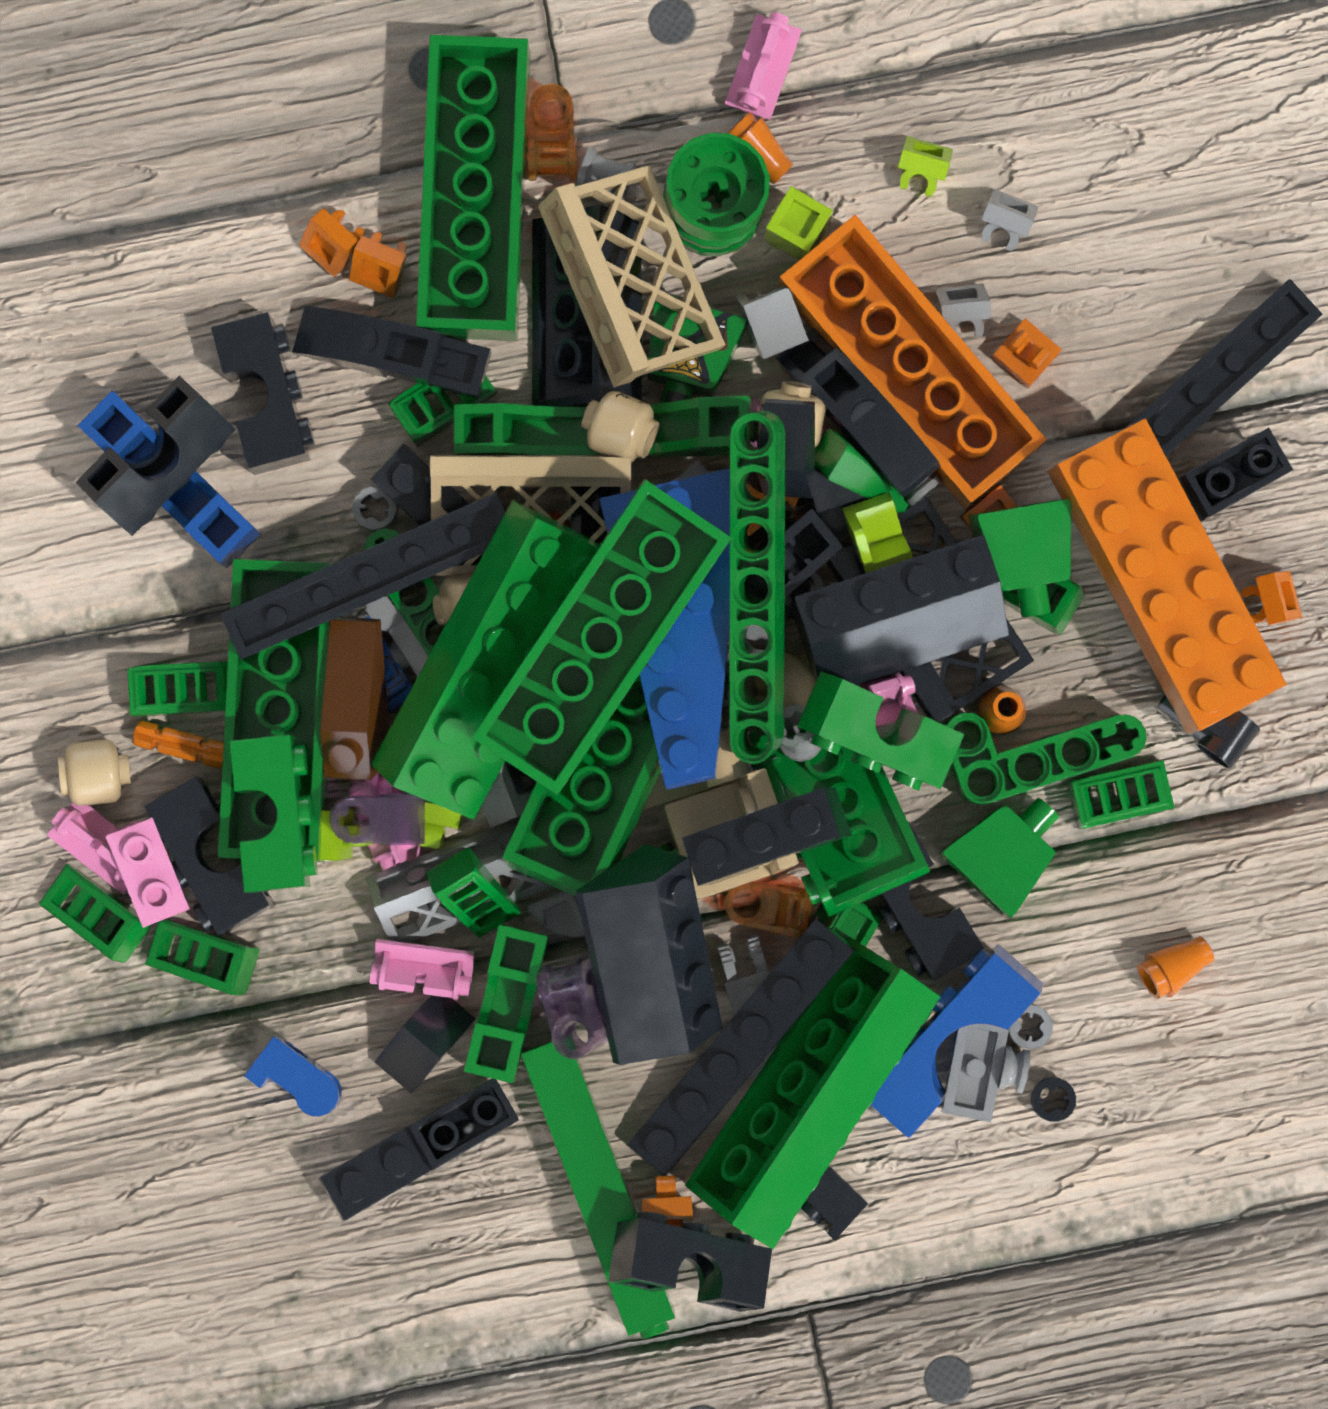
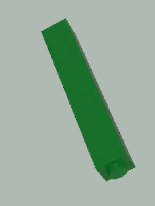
(593, 1176)

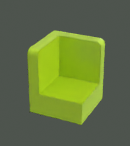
(798, 224)
(876, 533)

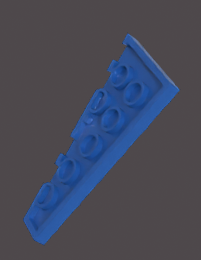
(689, 667)

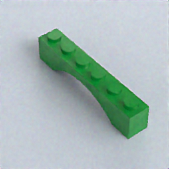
(685, 428)

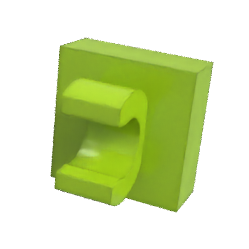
(926, 160)
(436, 821)
(333, 847)

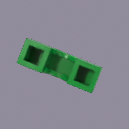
(846, 717)
(282, 856)
(506, 1003)

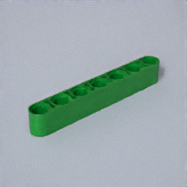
(770, 565)

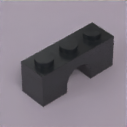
(255, 350)
(187, 437)
(183, 822)
(766, 836)
(934, 943)
(729, 1269)

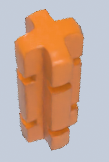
(178, 744)

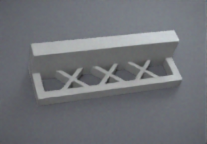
(408, 886)

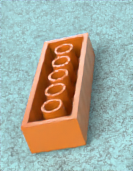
(914, 358)
(1167, 577)

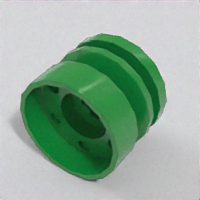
(731, 173)

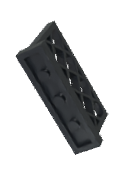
(929, 686)

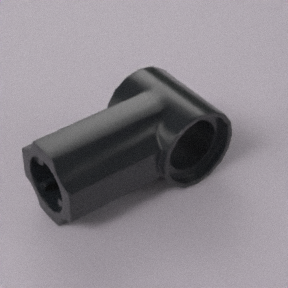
(1221, 741)

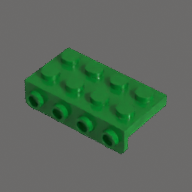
(882, 844)

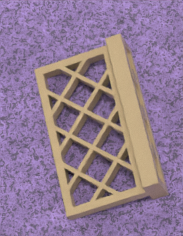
(594, 276)
(527, 470)

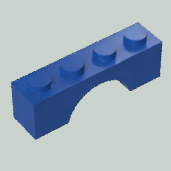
(196, 505)
(992, 994)

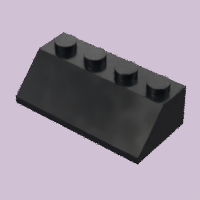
(564, 354)
(903, 614)
(649, 956)

